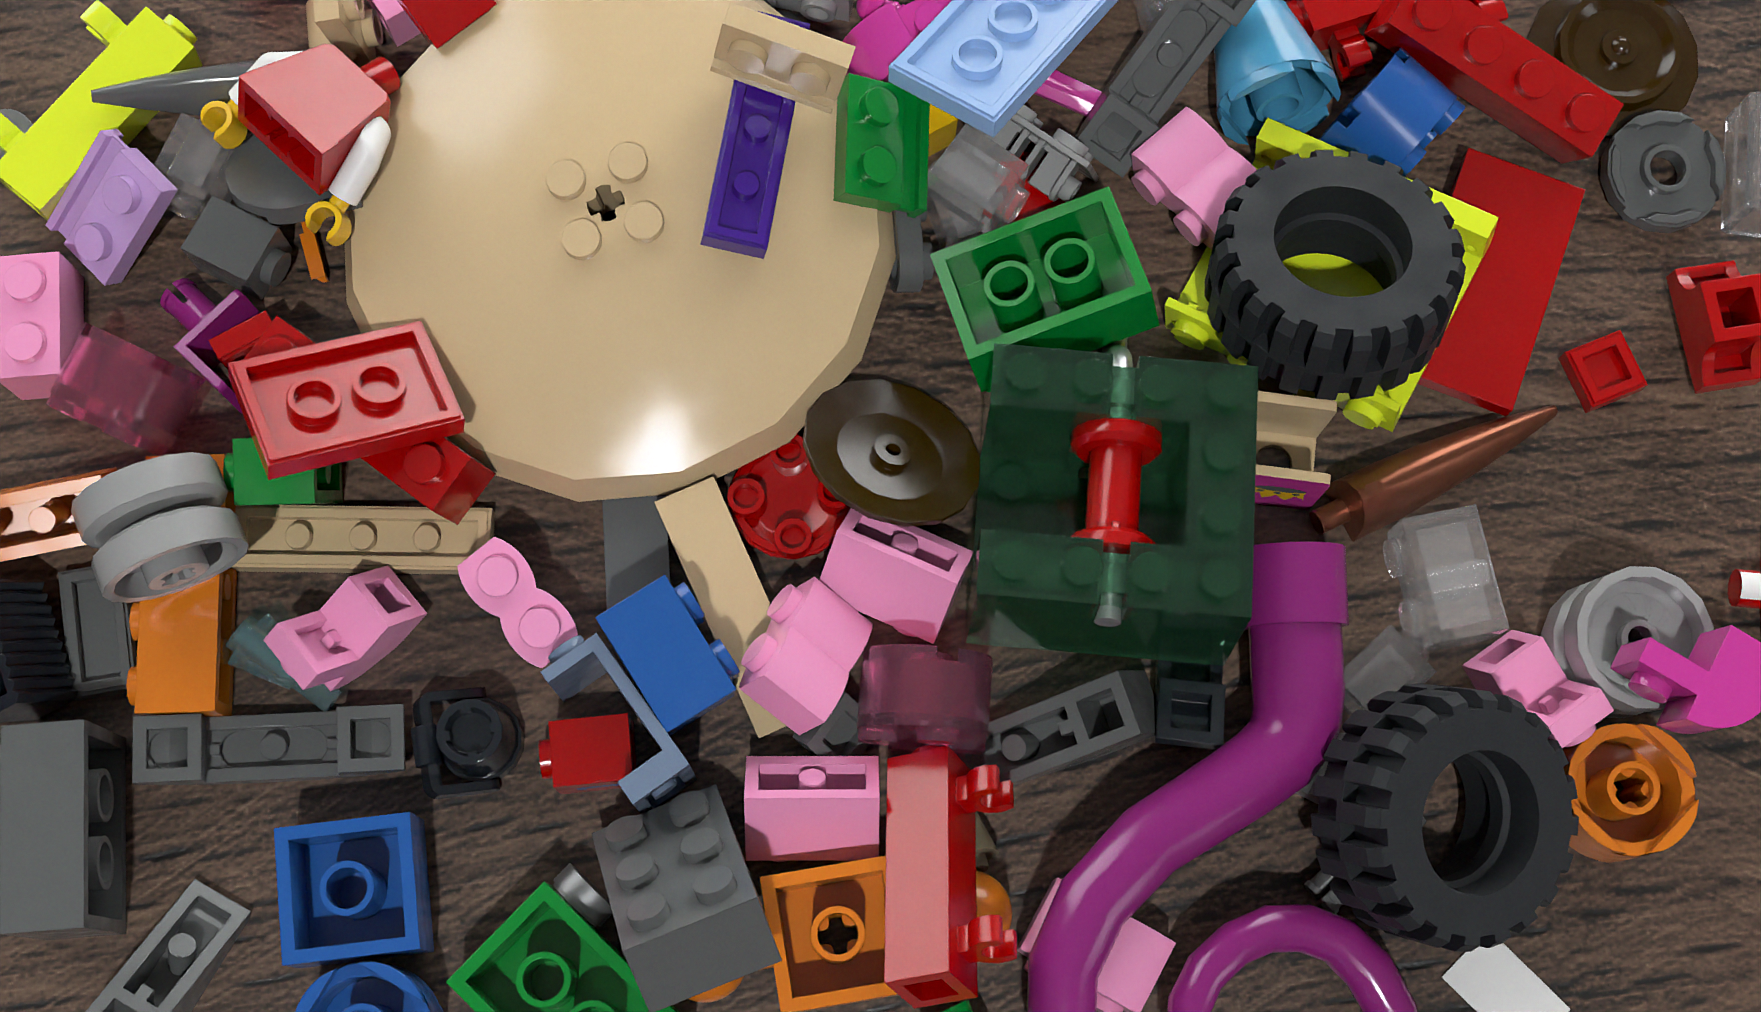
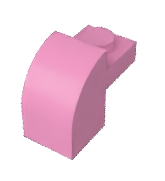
(350, 631)
(1528, 672)

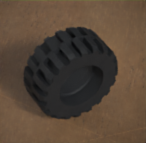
(1346, 212)
(1511, 830)

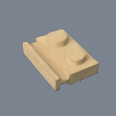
(781, 57)

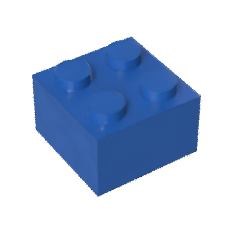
(668, 654)
(353, 890)

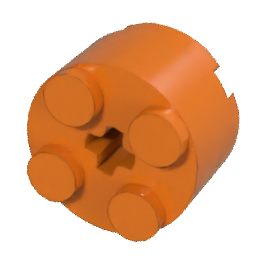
(1655, 796)

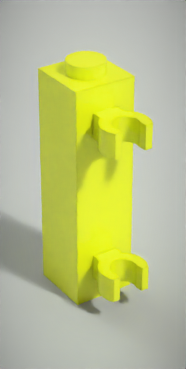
(50, 152)

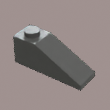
(1070, 728)
(177, 956)

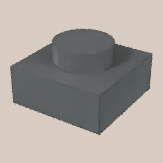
(838, 733)

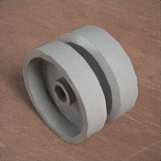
(159, 527)
(1615, 610)

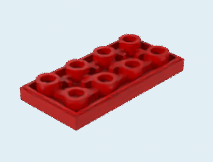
(1505, 303)

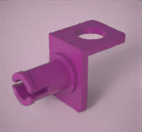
(204, 322)

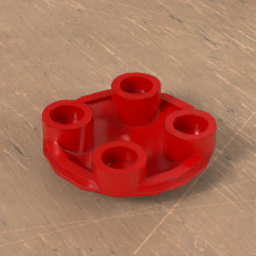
(784, 505)

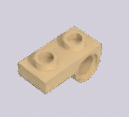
(347, 26)

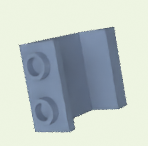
(582, 662)

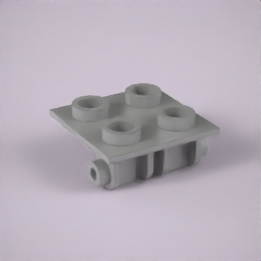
(1064, 156)

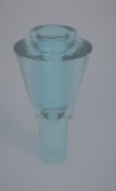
(256, 658)

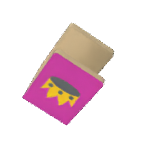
(1291, 426)

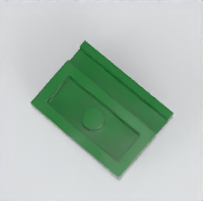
(881, 147)

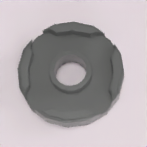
(1635, 191)

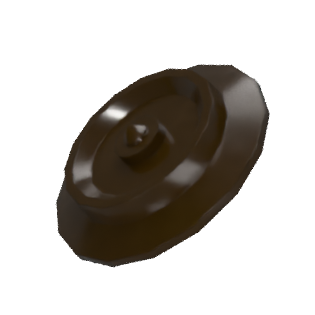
(1624, 47)
(891, 452)

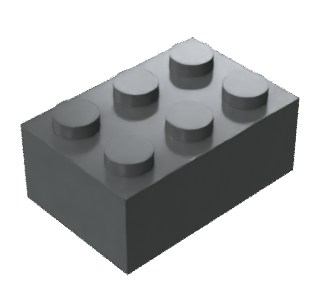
(62, 831)
(683, 899)

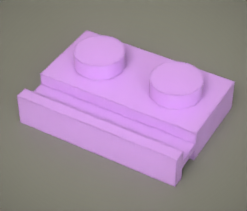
(111, 207)

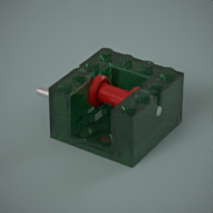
(1147, 547)

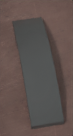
(1155, 76)
(268, 746)

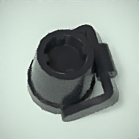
(473, 737)

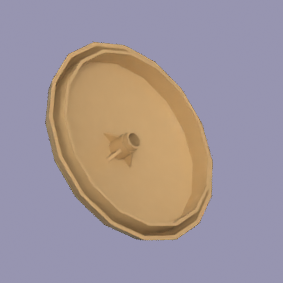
(591, 344)

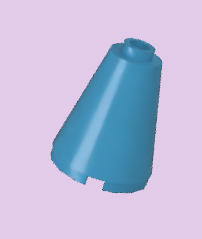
(1272, 72)

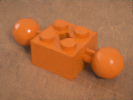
(800, 909)

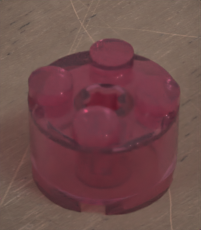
(124, 390)
(924, 698)

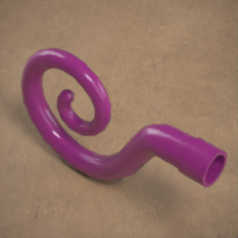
(1293, 718)

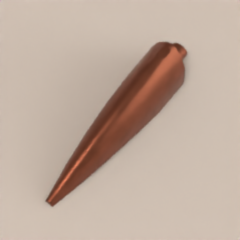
(1420, 474)

